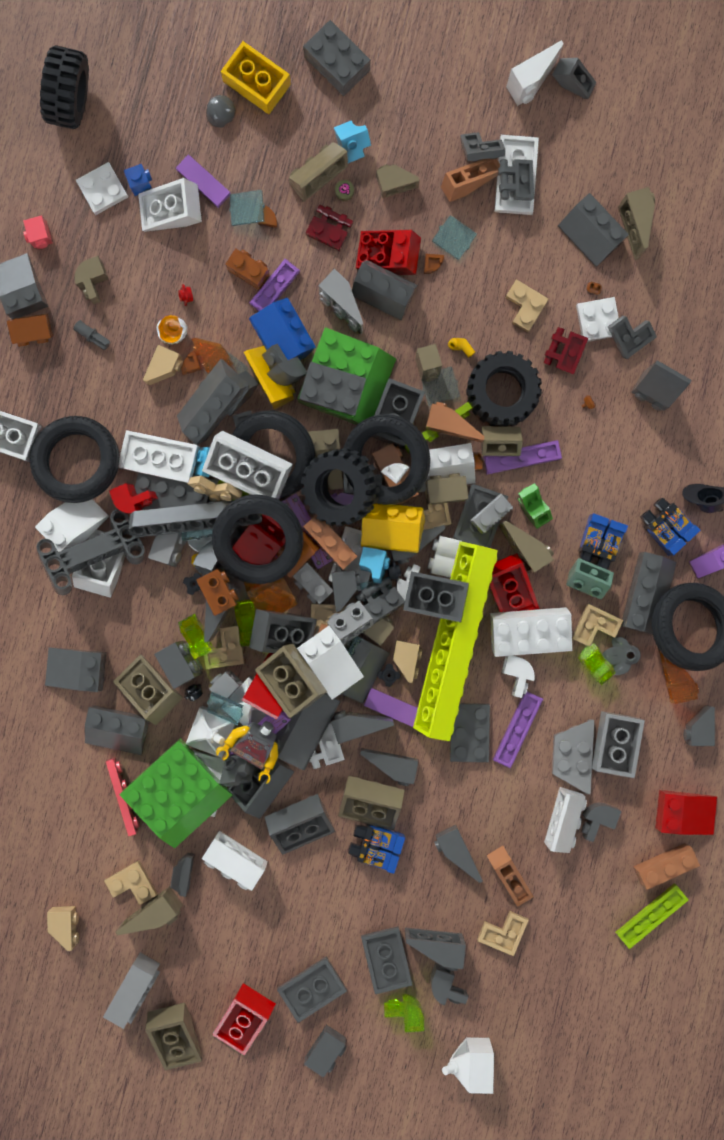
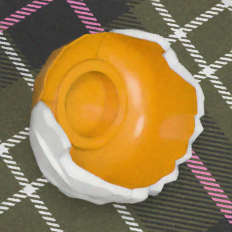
(172, 329)

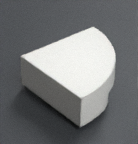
(395, 471)

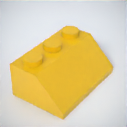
(277, 394)
(393, 528)

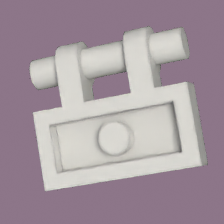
(330, 749)

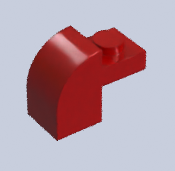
(128, 501)

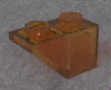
(210, 353)

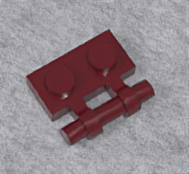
(327, 233)
(571, 352)

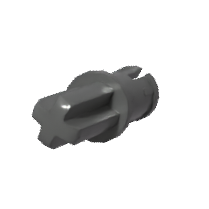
(91, 335)

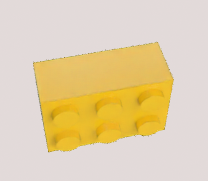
(255, 77)

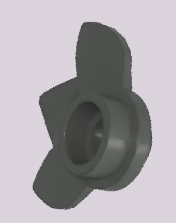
(618, 655)

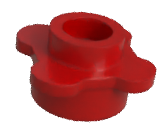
(185, 294)

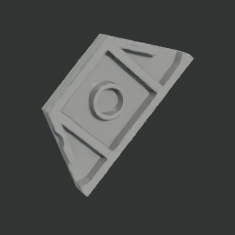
(574, 755)

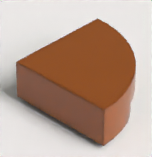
(269, 218)
(432, 263)
(190, 364)
(477, 461)

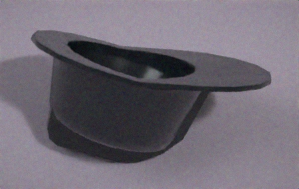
(707, 497)

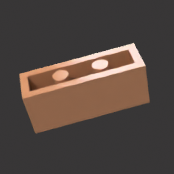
(386, 457)
(330, 542)
(666, 866)

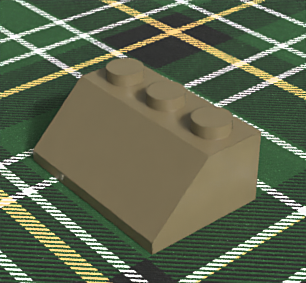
(319, 170)
(290, 680)
(371, 802)

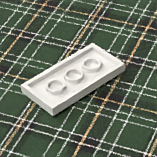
(517, 148)
(158, 456)

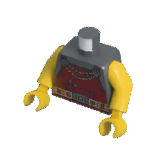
(254, 745)

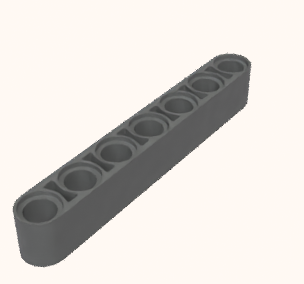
(182, 519)

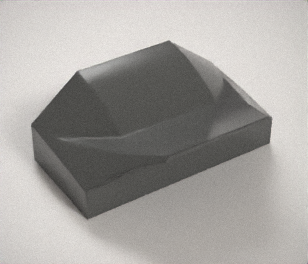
(182, 874)

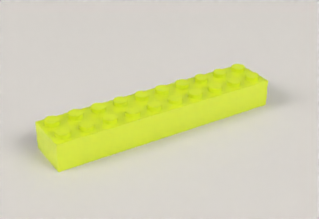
(455, 645)

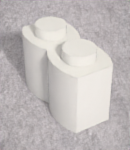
(444, 556)

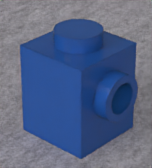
(138, 179)

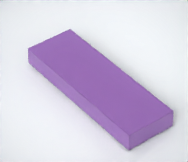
(206, 182)
(275, 285)
(391, 707)

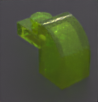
(245, 616)
(193, 632)
(596, 664)
(409, 1009)

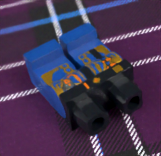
(669, 527)
(601, 540)
(378, 846)

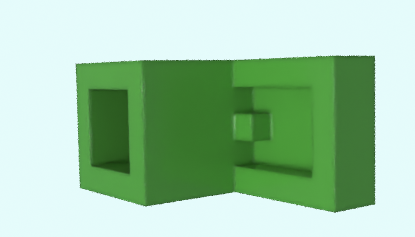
(534, 506)

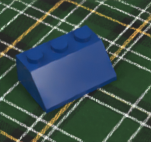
(282, 326)

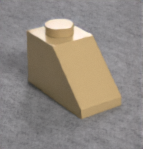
(163, 365)

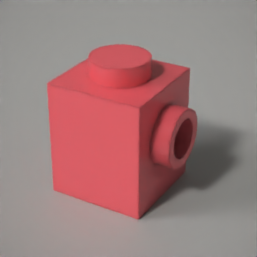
(37, 232)

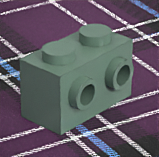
(590, 578)

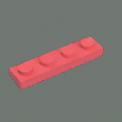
(115, 769)

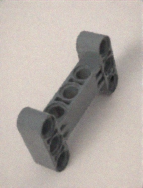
(89, 552)

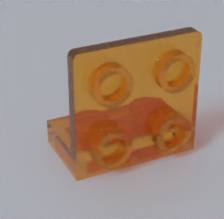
(271, 596)

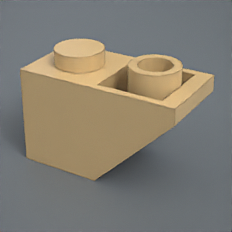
(405, 657)
(62, 925)

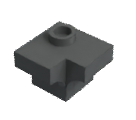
(236, 771)

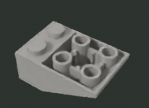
(338, 294)

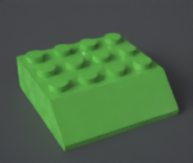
(356, 358)
(175, 794)

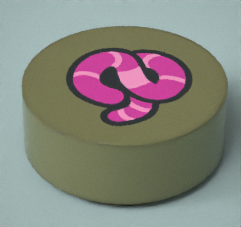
(344, 190)

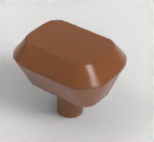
(594, 288)
(588, 402)

